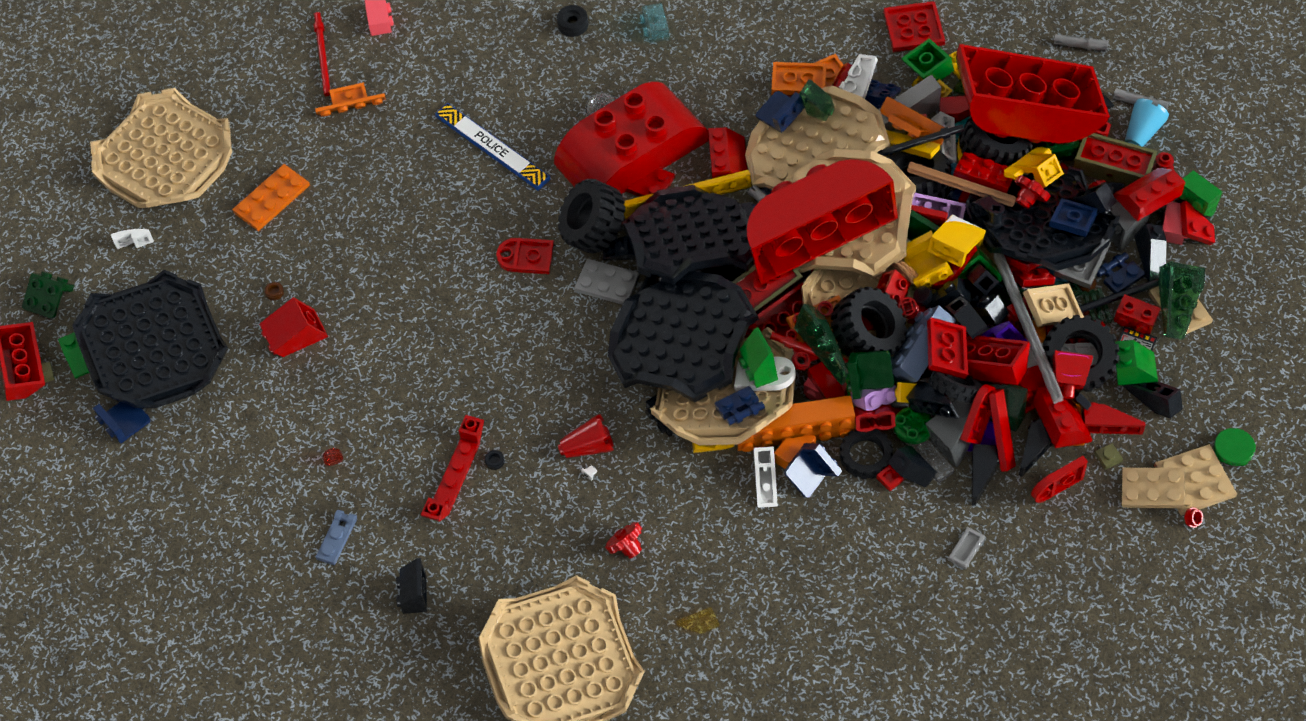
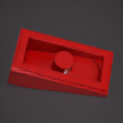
(825, 381)

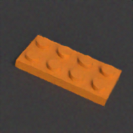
(271, 197)

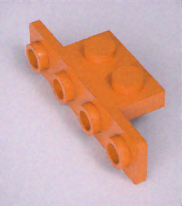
(349, 97)
(909, 120)

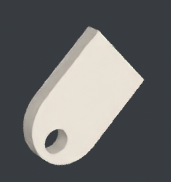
(782, 365)

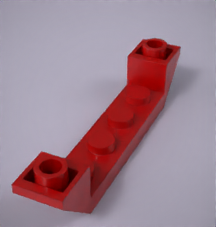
(458, 467)

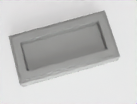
(966, 548)

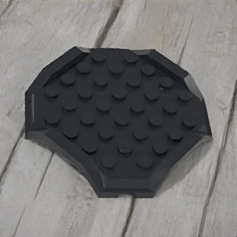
(688, 232)
(1028, 234)
(681, 334)
(150, 341)

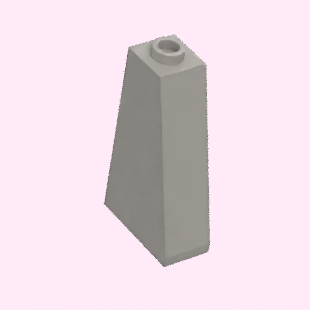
(922, 98)

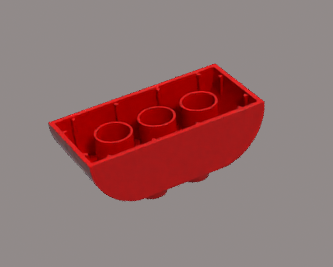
(1030, 95)
(630, 138)
(818, 215)

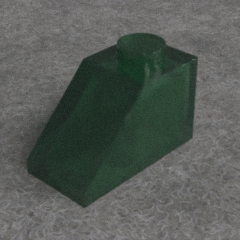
(816, 101)

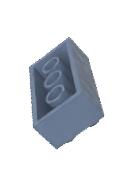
(912, 358)

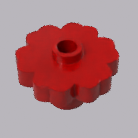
(1030, 192)
(626, 541)

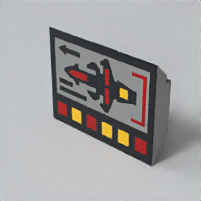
(1144, 339)

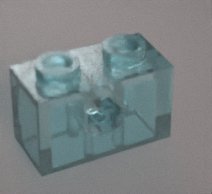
(655, 23)

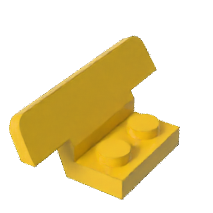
(1039, 162)

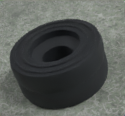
(572, 12)

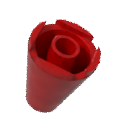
(587, 439)

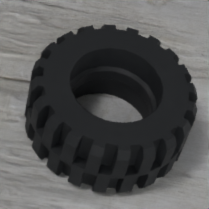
(981, 143)
(923, 185)
(591, 216)
(880, 311)
(1094, 333)

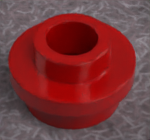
(1193, 517)

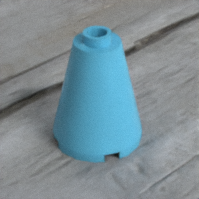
(1145, 121)

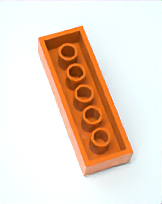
(819, 418)

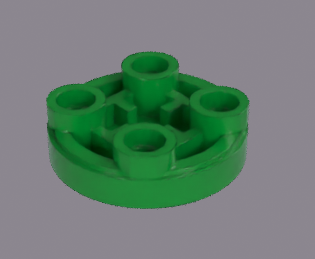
(911, 426)
(1234, 447)

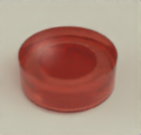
(332, 456)

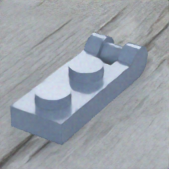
(336, 537)

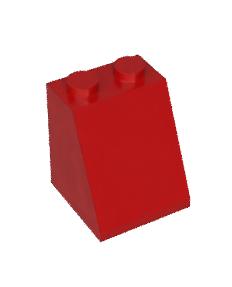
(292, 328)

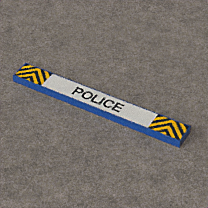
(493, 146)

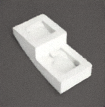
(137, 236)

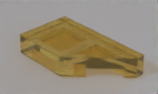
(700, 621)

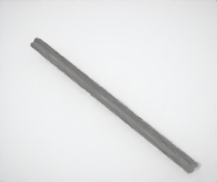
(1027, 325)

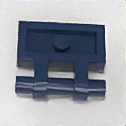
(1124, 277)
(739, 406)

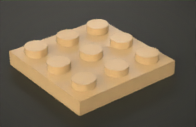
(1204, 478)

